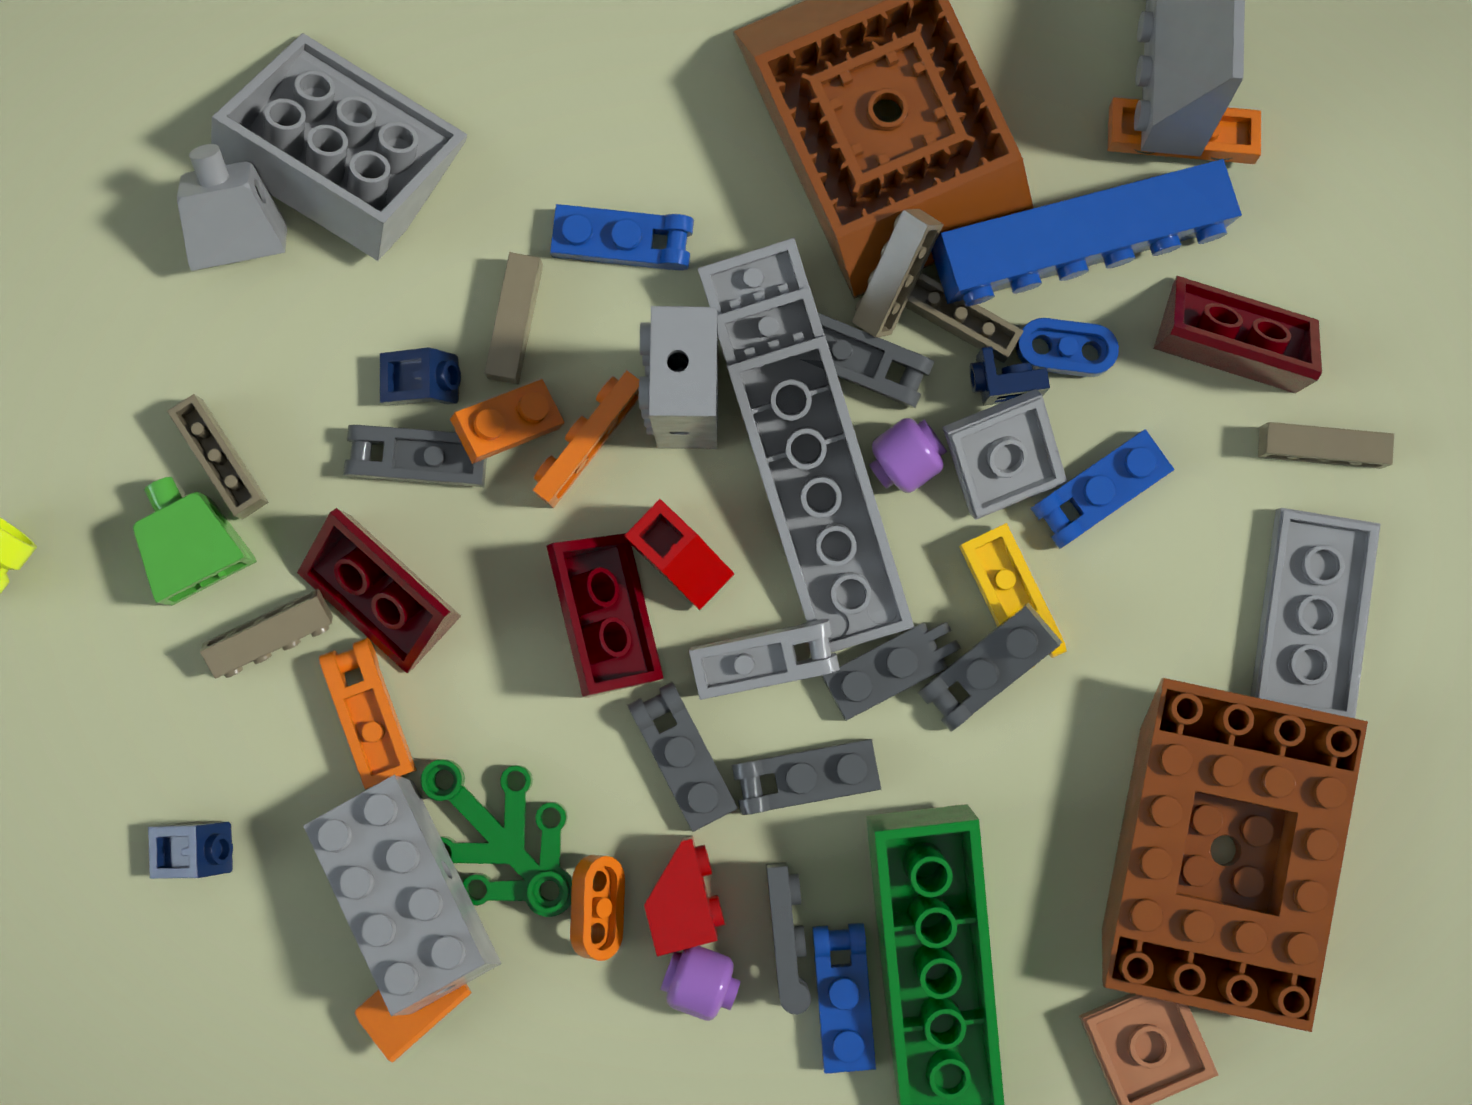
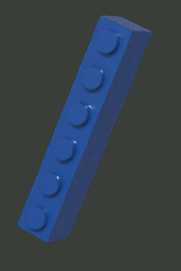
(1085, 232)

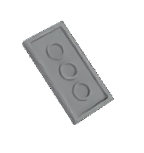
(1315, 611)

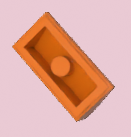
(399, 1033)

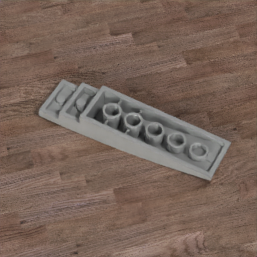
(805, 444)

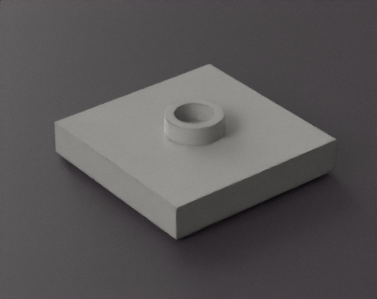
(1005, 454)

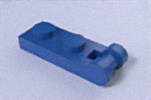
(620, 237)
(1104, 487)
(844, 1000)

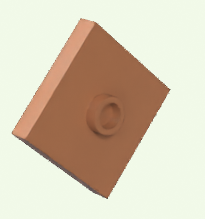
(1147, 1048)

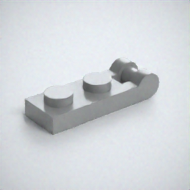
(762, 659)

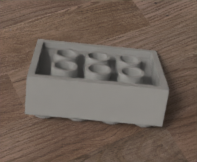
(1187, 71)
(337, 144)

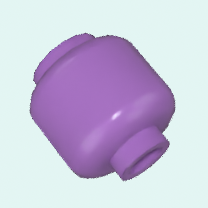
(907, 455)
(700, 982)

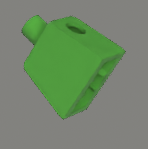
(186, 543)

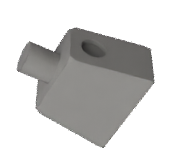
(227, 212)

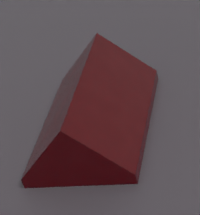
(1240, 336)
(376, 591)
(604, 614)

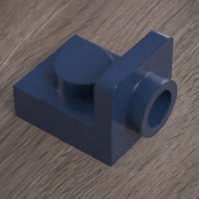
(419, 377)
(1011, 383)
(190, 850)

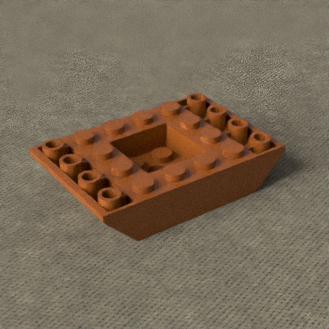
(945, 154)
(1244, 931)

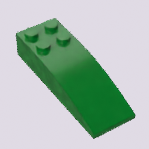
(936, 956)

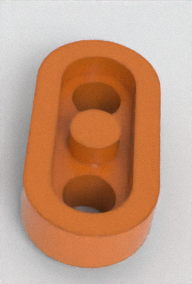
(597, 906)

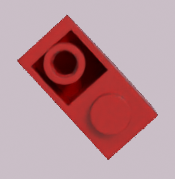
(679, 554)
(679, 904)

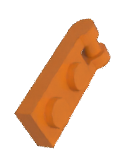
(367, 714)

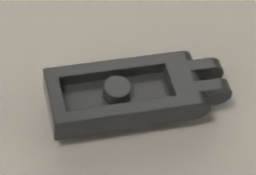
(889, 669)

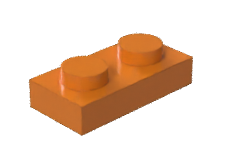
(506, 421)

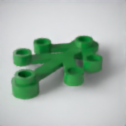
(505, 843)

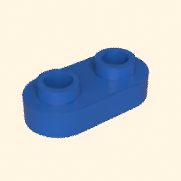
(1065, 347)

